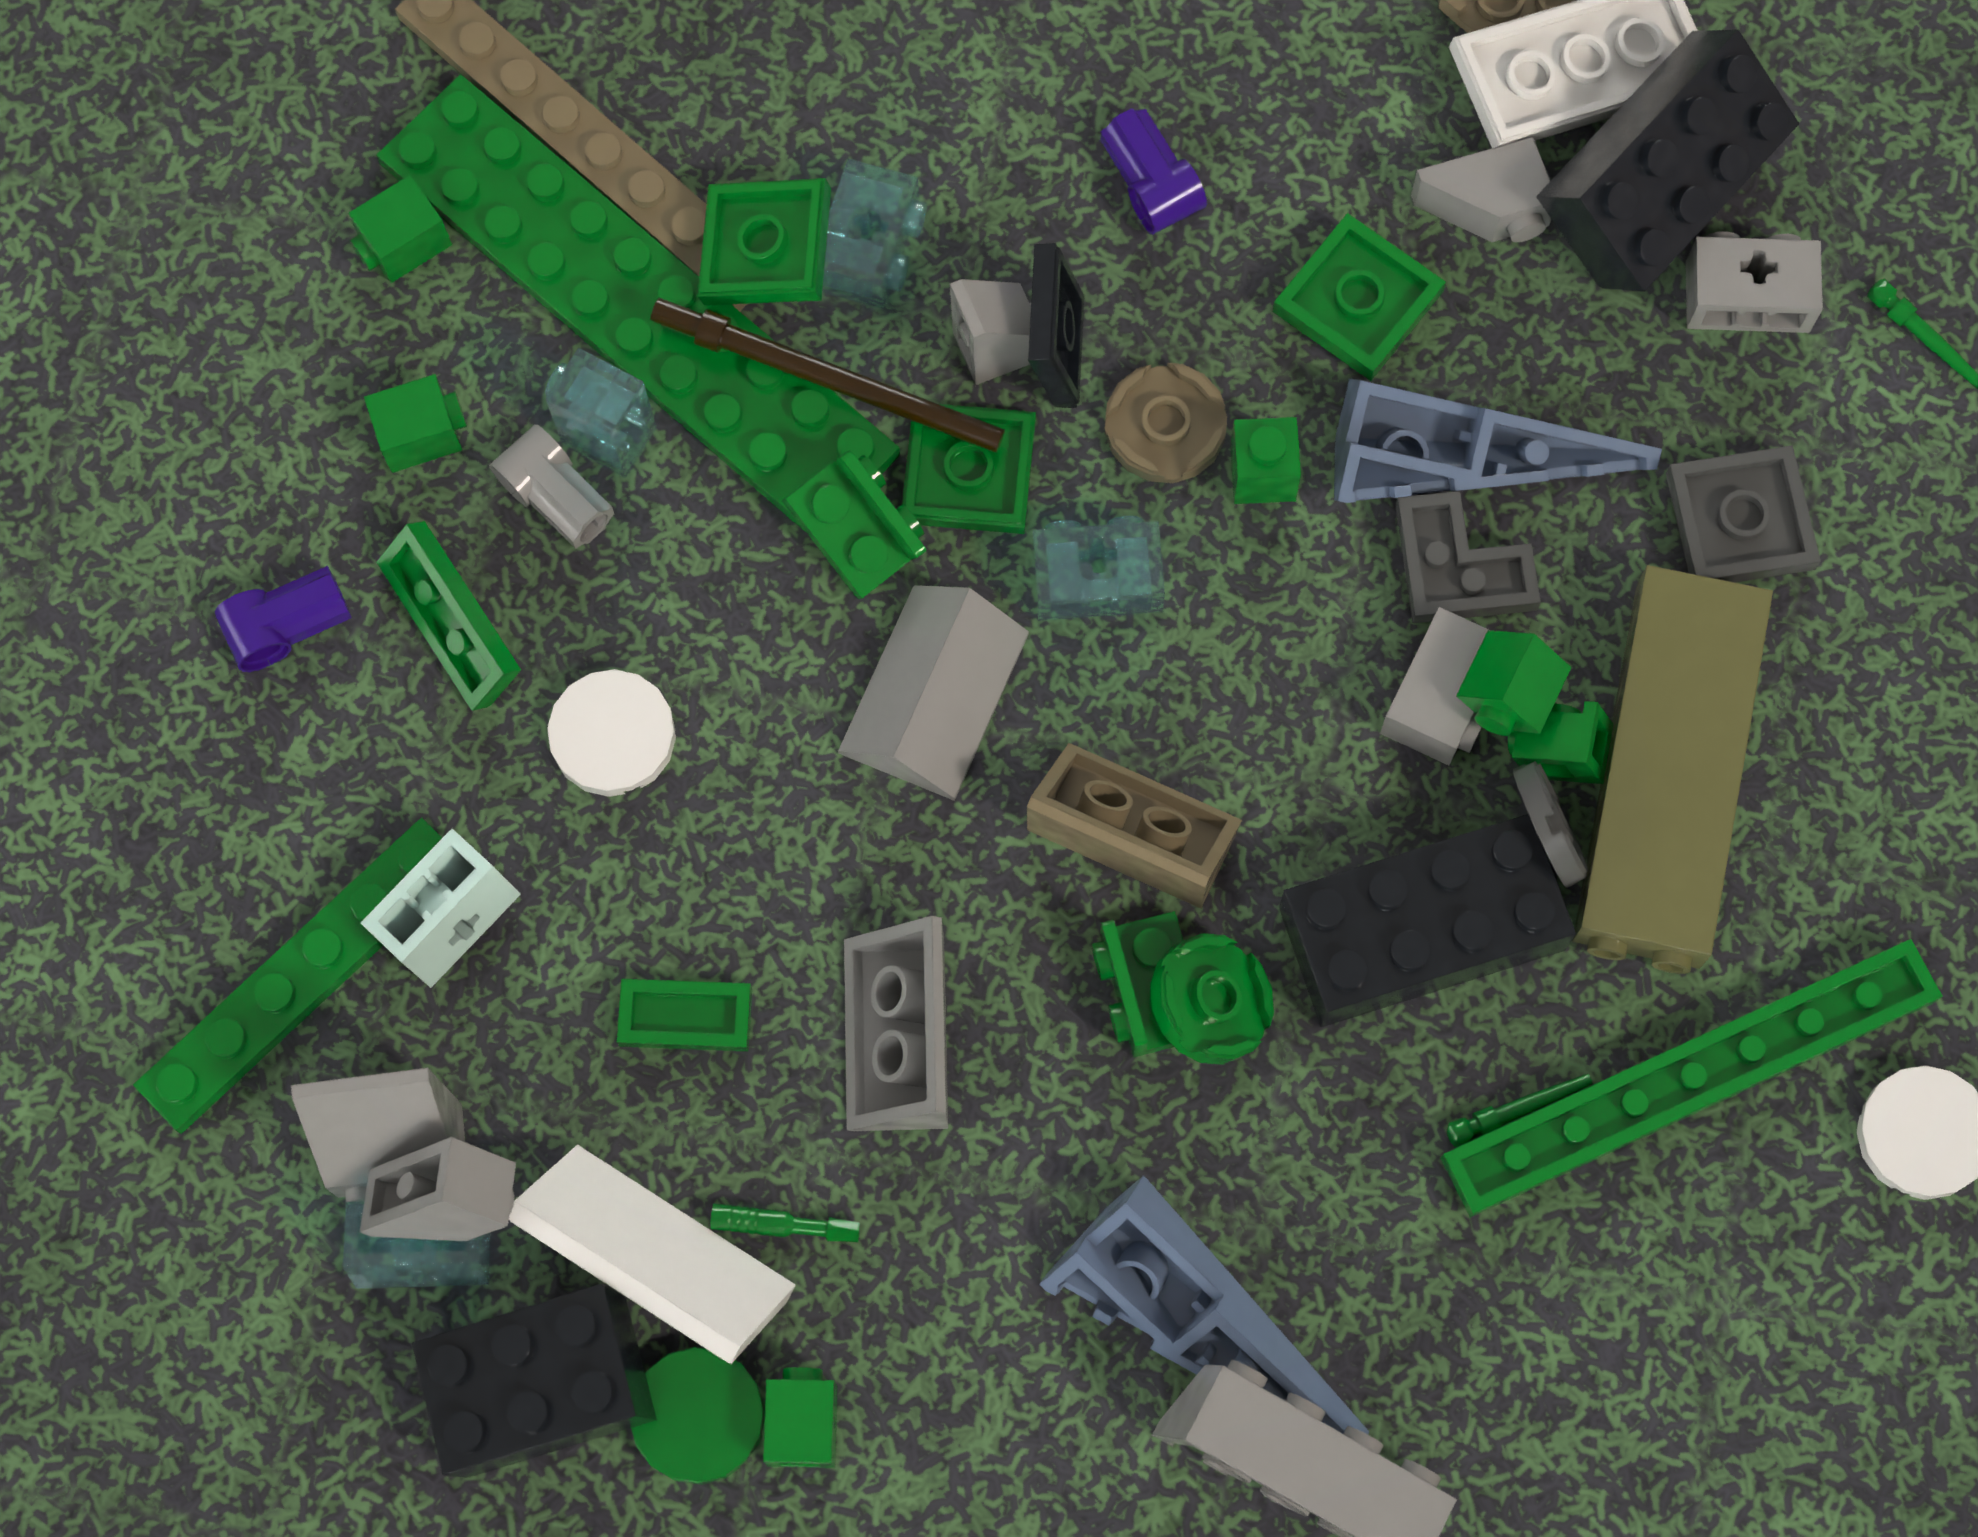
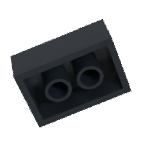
(533, 1381)

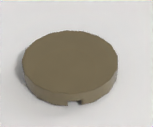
(1160, 441)

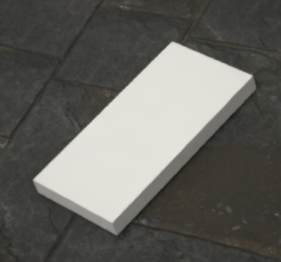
(1565, 64)
(652, 1253)

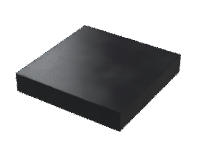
(1056, 326)

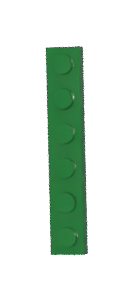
(279, 991)

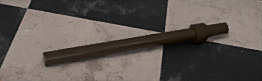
(716, 332)

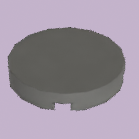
(1551, 823)

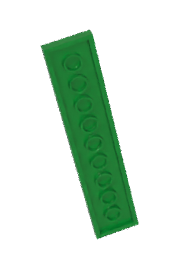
(603, 282)

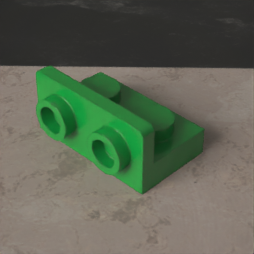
(856, 522)
(1129, 958)

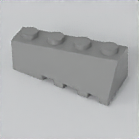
(1301, 1458)

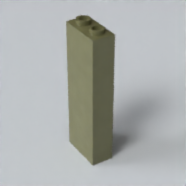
(1673, 770)

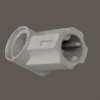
(545, 479)

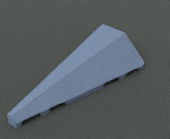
(1422, 444)
(1163, 1279)

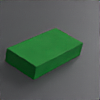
(684, 1015)

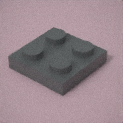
(1743, 515)

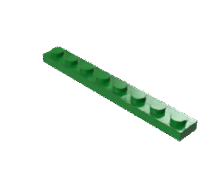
(1690, 1077)

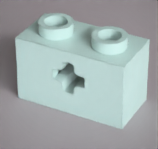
(440, 908)

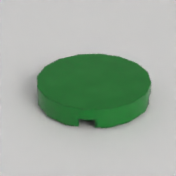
(1211, 999)
(705, 1417)

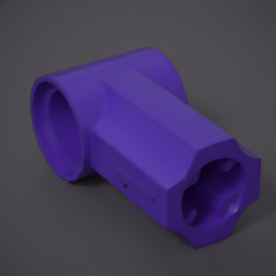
(1157, 182)
(266, 624)

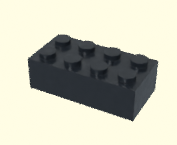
(1668, 160)
(1426, 920)

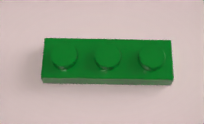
(448, 615)

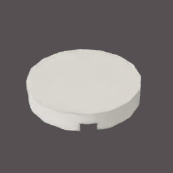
(611, 732)
(1921, 1132)

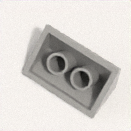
(935, 688)
(896, 1028)

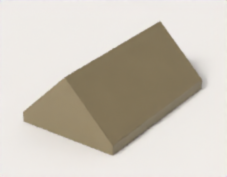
(1132, 824)

